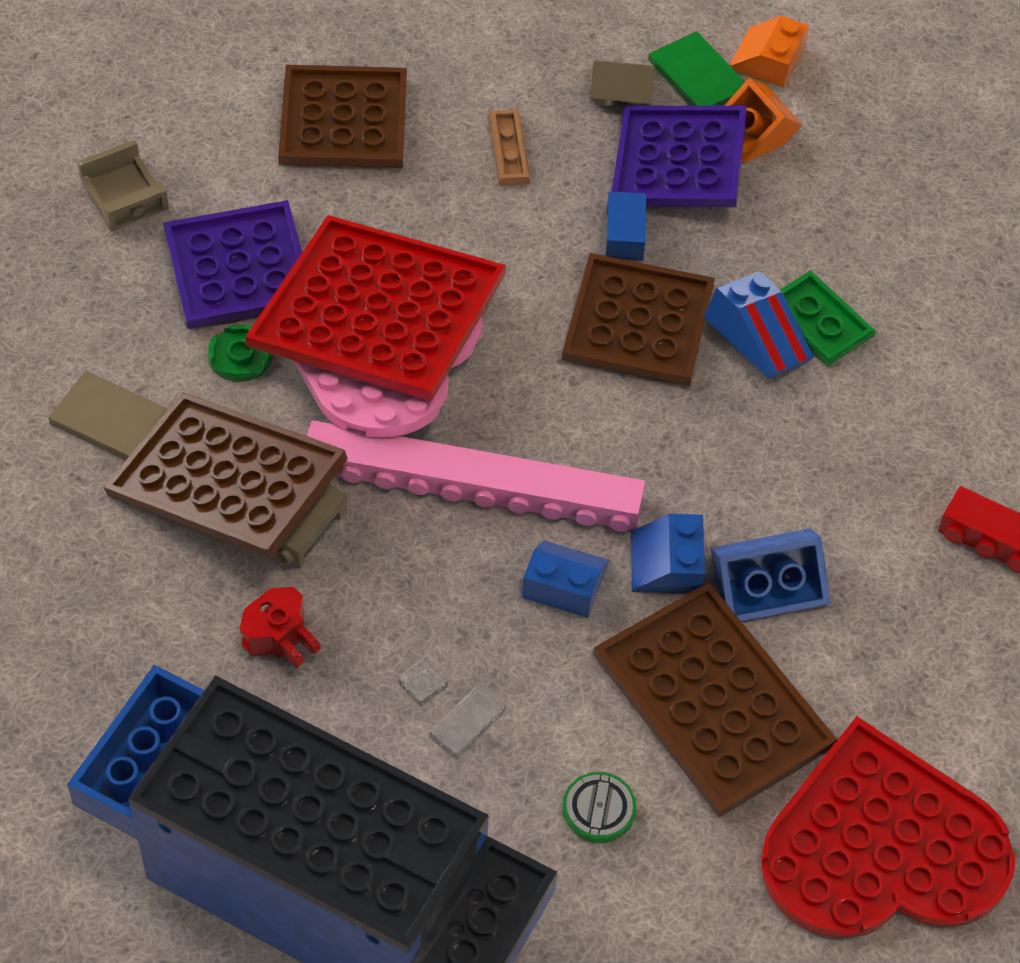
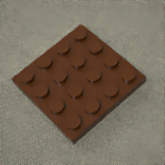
(343, 116)
(638, 319)

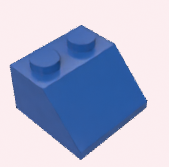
(668, 554)
(563, 578)

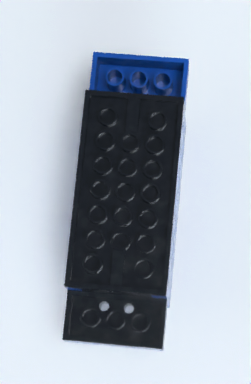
(304, 833)

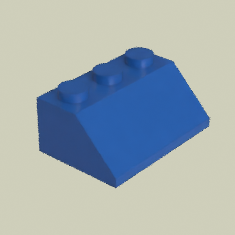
(754, 570)

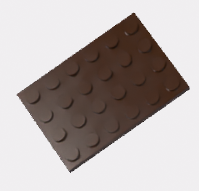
(226, 474)
(714, 698)

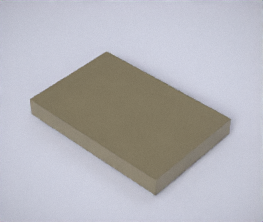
(106, 414)

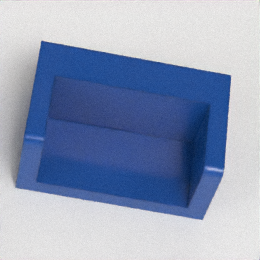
(626, 225)

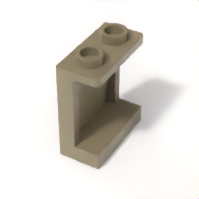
(122, 186)
(328, 505)

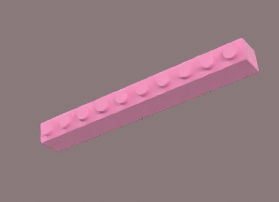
(486, 478)

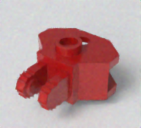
(278, 626)

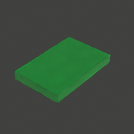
(697, 71)
(825, 319)

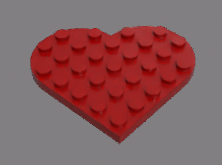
(883, 837)

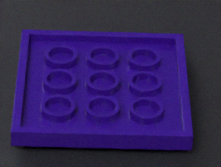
(681, 154)
(231, 261)

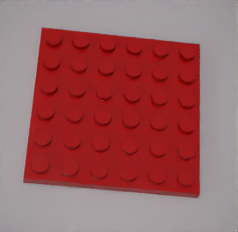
(377, 307)

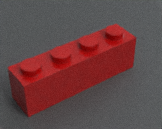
(983, 526)

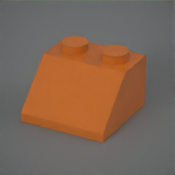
(771, 50)
(768, 119)

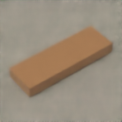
(509, 147)

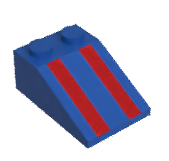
(759, 324)

